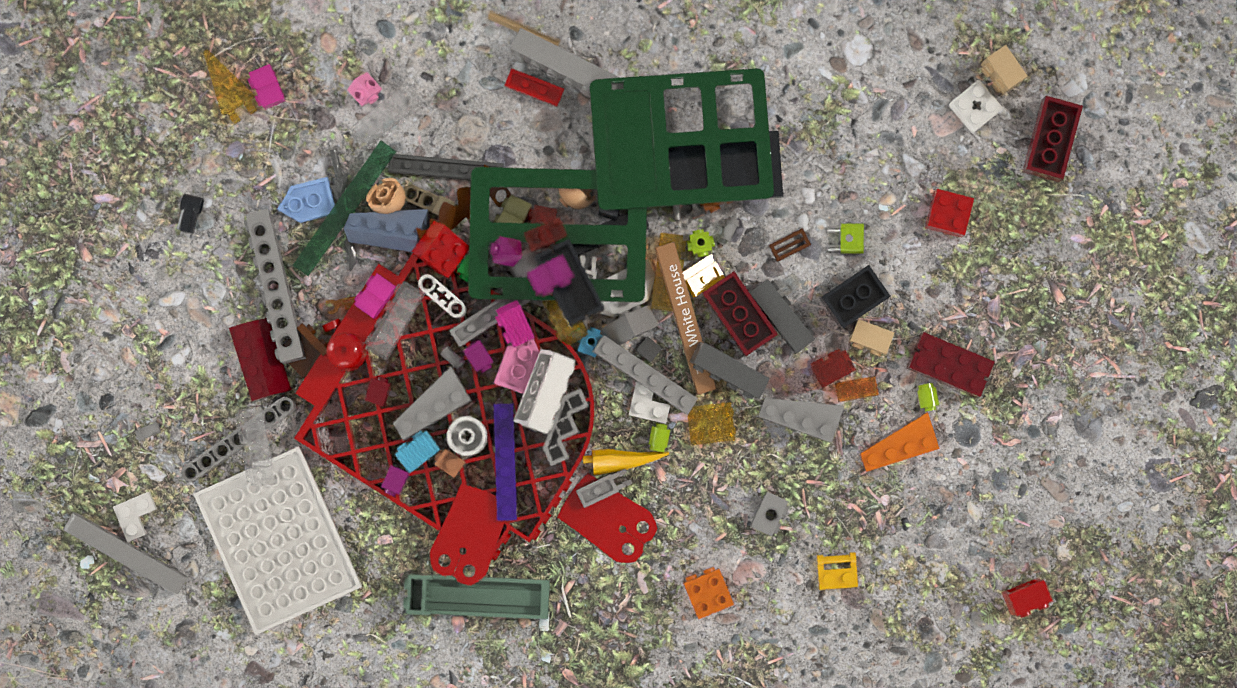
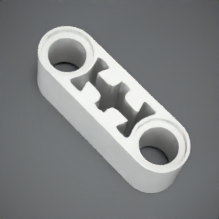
(435, 297)

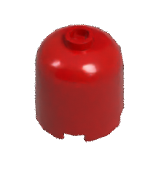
(346, 351)

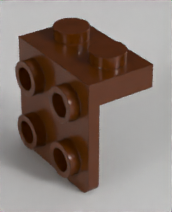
(312, 347)

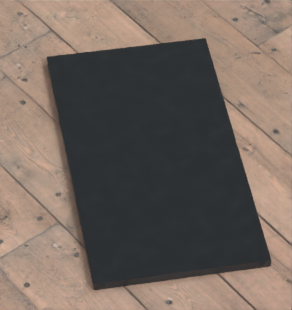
(737, 165)

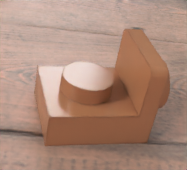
(449, 462)

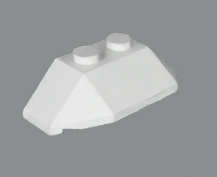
(614, 308)

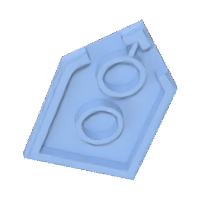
(308, 200)

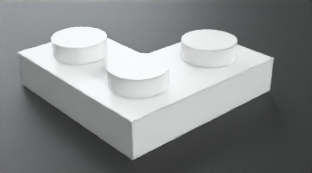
(645, 408)
(130, 512)

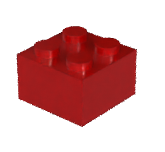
(949, 213)
(441, 249)
(1027, 597)

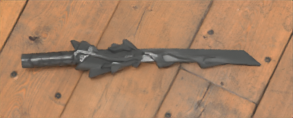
(338, 189)

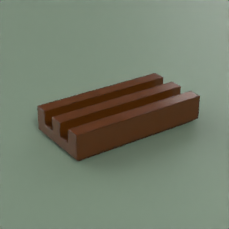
(804, 238)

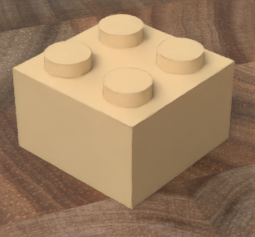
(1003, 70)

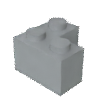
(630, 324)

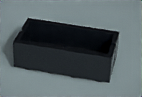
(579, 296)

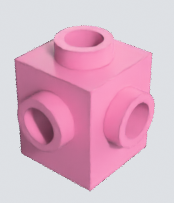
(365, 89)

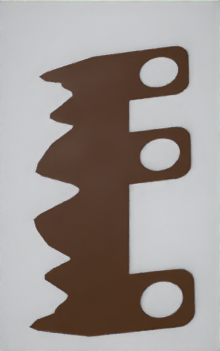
(452, 215)

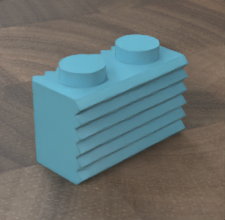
(418, 451)

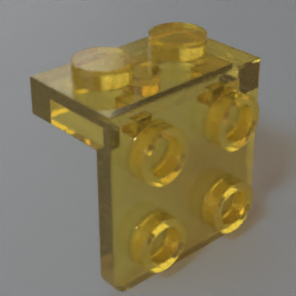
(711, 423)

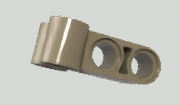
(421, 198)

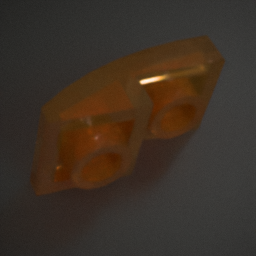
(856, 389)

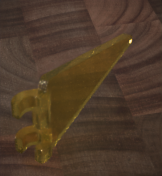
(228, 89)

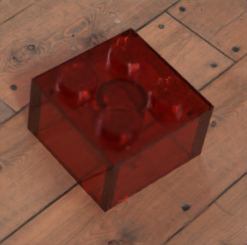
(832, 369)

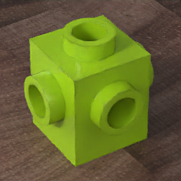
(700, 251)

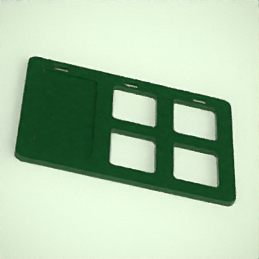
(634, 140)

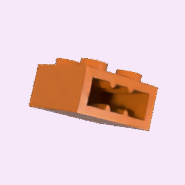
(708, 592)

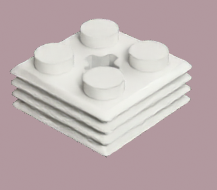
(975, 118)

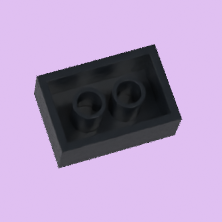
(855, 297)

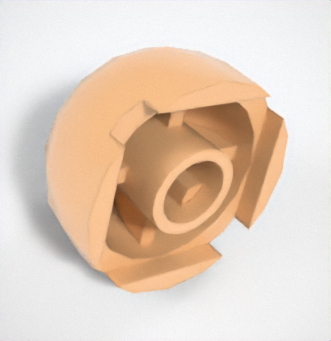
(386, 197)
(576, 198)

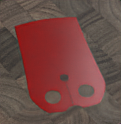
(602, 521)
(468, 525)

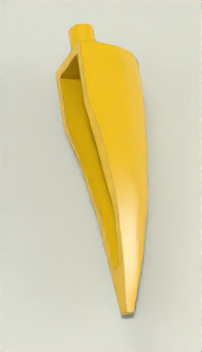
(613, 460)

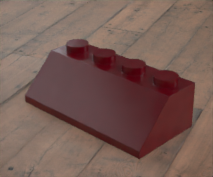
(256, 354)

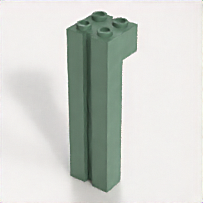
(487, 597)

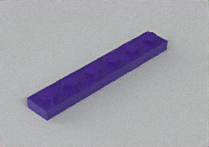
(505, 462)

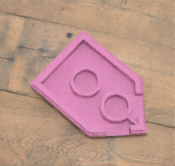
(517, 366)

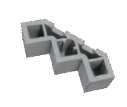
(563, 426)

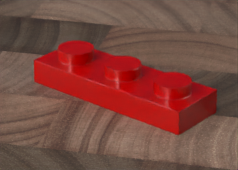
(534, 87)

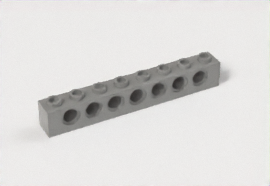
(264, 219)

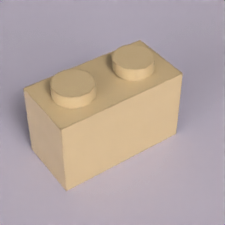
(871, 337)

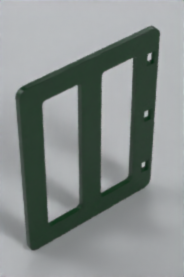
(519, 288)

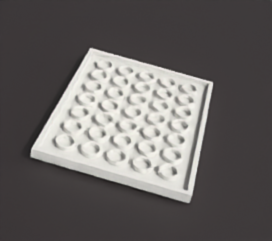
(278, 542)

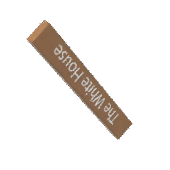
(683, 312)

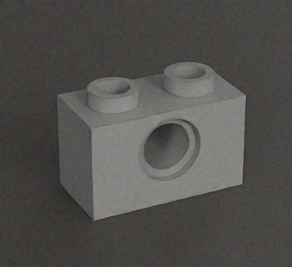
(760, 521)

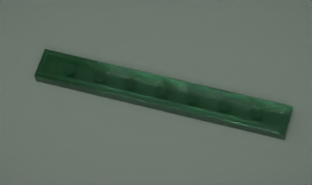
(346, 204)

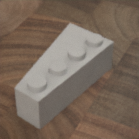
(434, 404)
(805, 417)

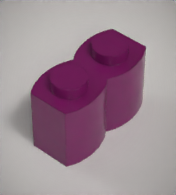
(550, 275)

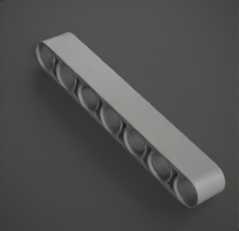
(229, 442)
(125, 553)

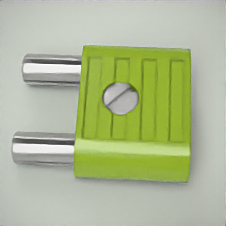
(851, 238)

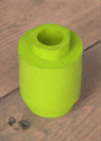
(928, 397)
(659, 437)

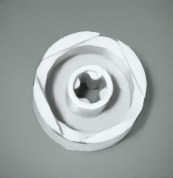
(476, 442)

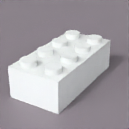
(544, 391)

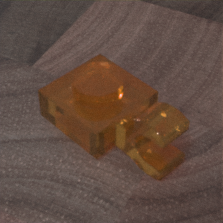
(341, 303)

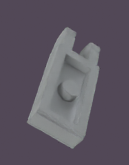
(601, 489)

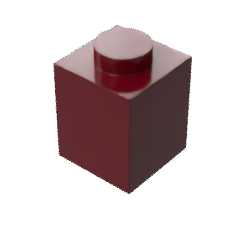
(378, 391)

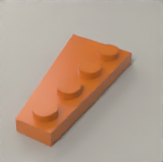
(907, 442)

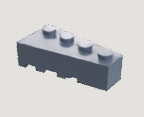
(389, 230)

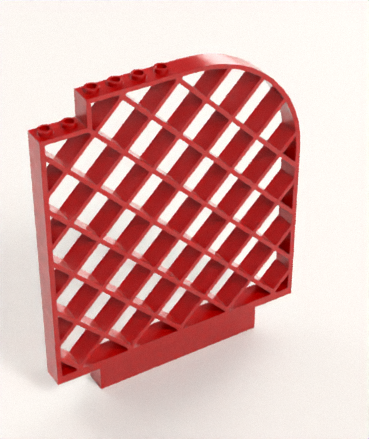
(325, 380)

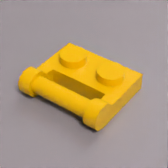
(837, 577)

